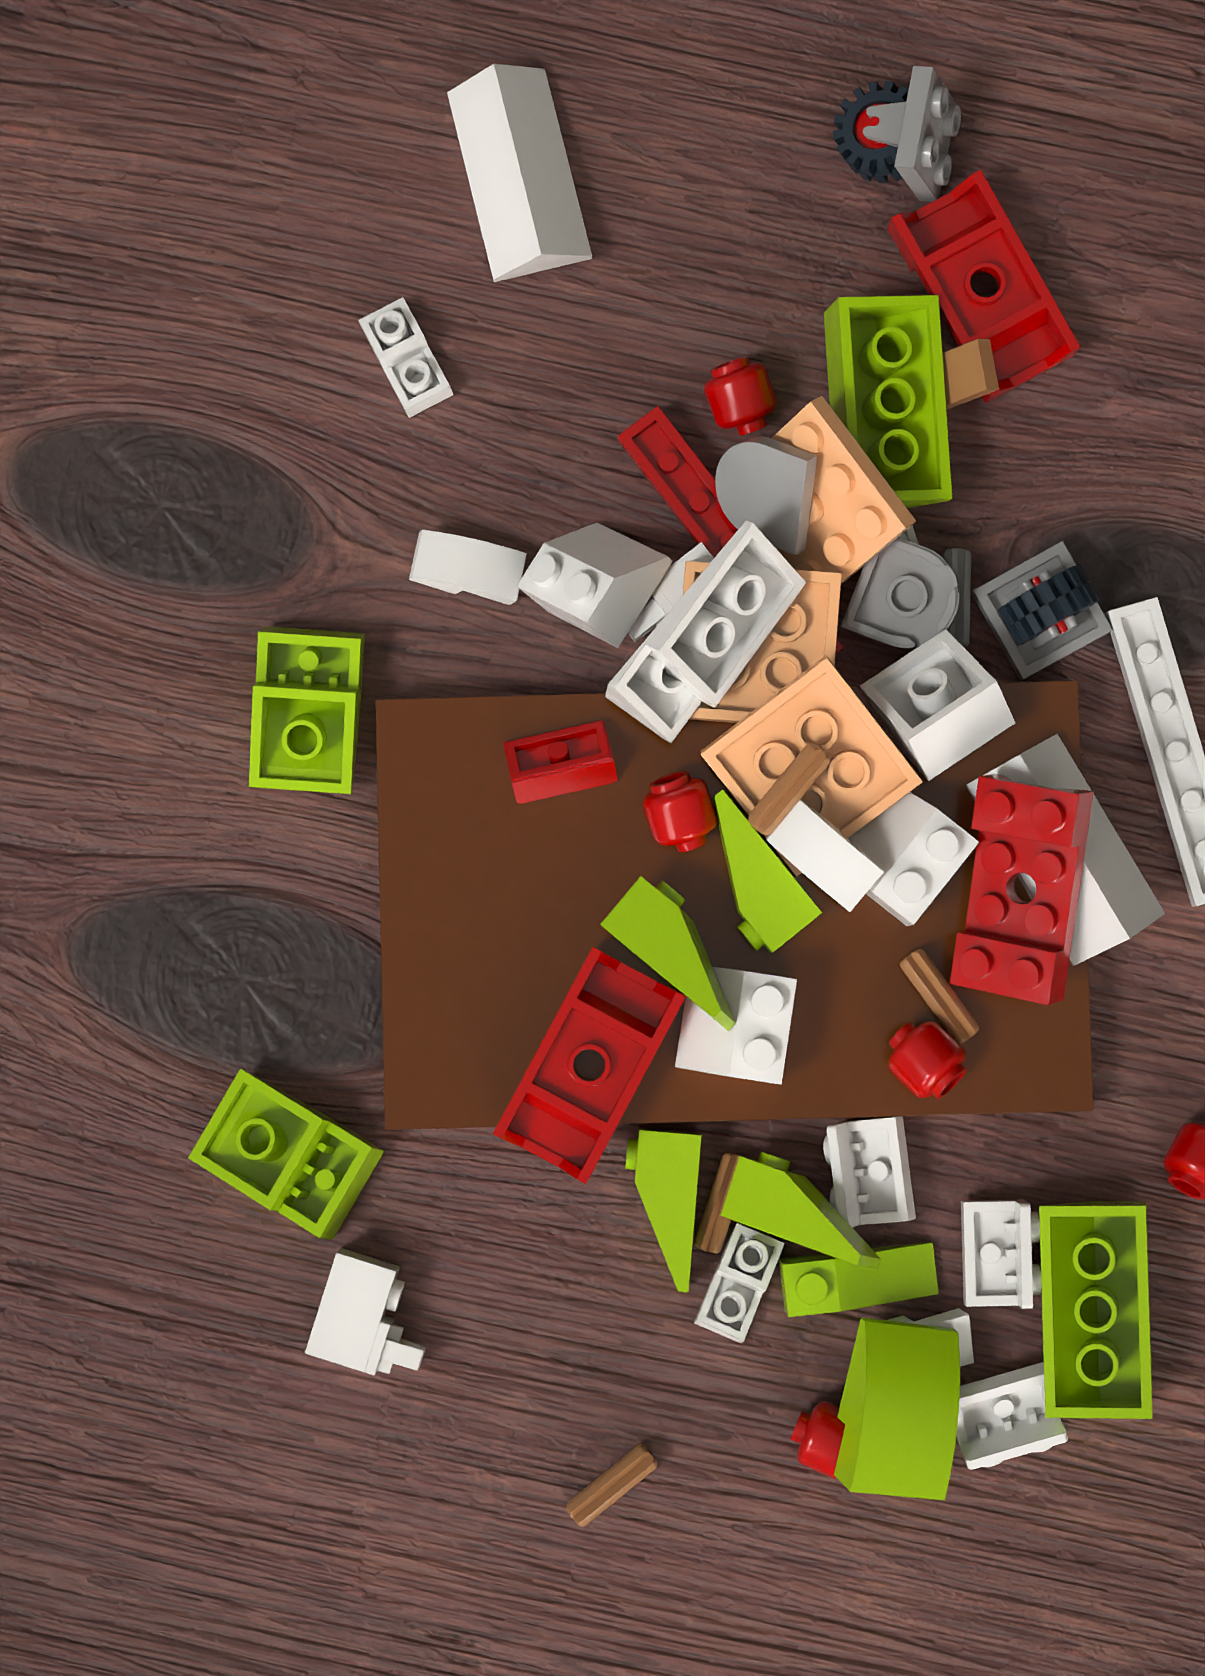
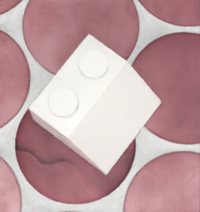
(595, 580)
(938, 704)
(917, 852)
(757, 1041)

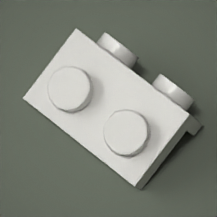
(870, 1170)
(999, 1253)
(1006, 1418)

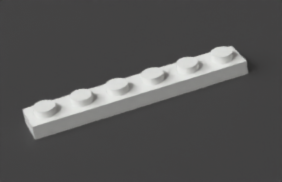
(1166, 731)

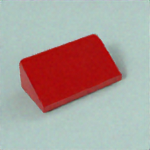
(560, 762)

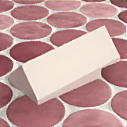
(518, 171)
(707, 634)
(1112, 892)

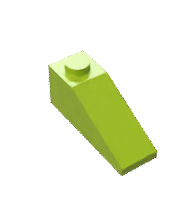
(762, 887)
(667, 940)
(667, 1183)
(791, 1207)
(832, 1285)

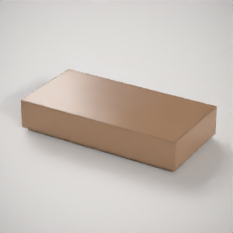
(969, 372)

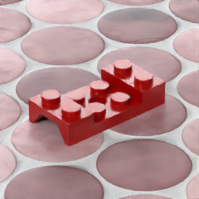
(972, 235)
(1013, 943)
(571, 1117)

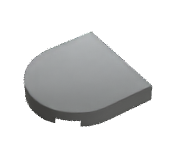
(769, 487)
(904, 596)

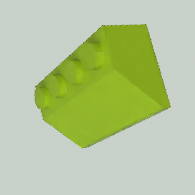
(892, 389)
(1096, 1310)

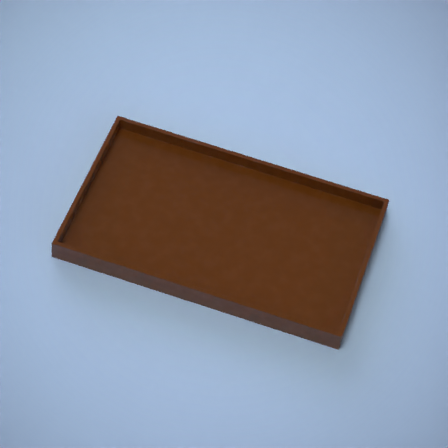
(505, 899)

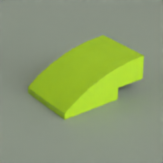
(306, 709)
(286, 1155)
(900, 1410)

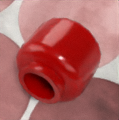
(740, 395)
(680, 811)
(926, 1059)
(1187, 1160)
(819, 1438)

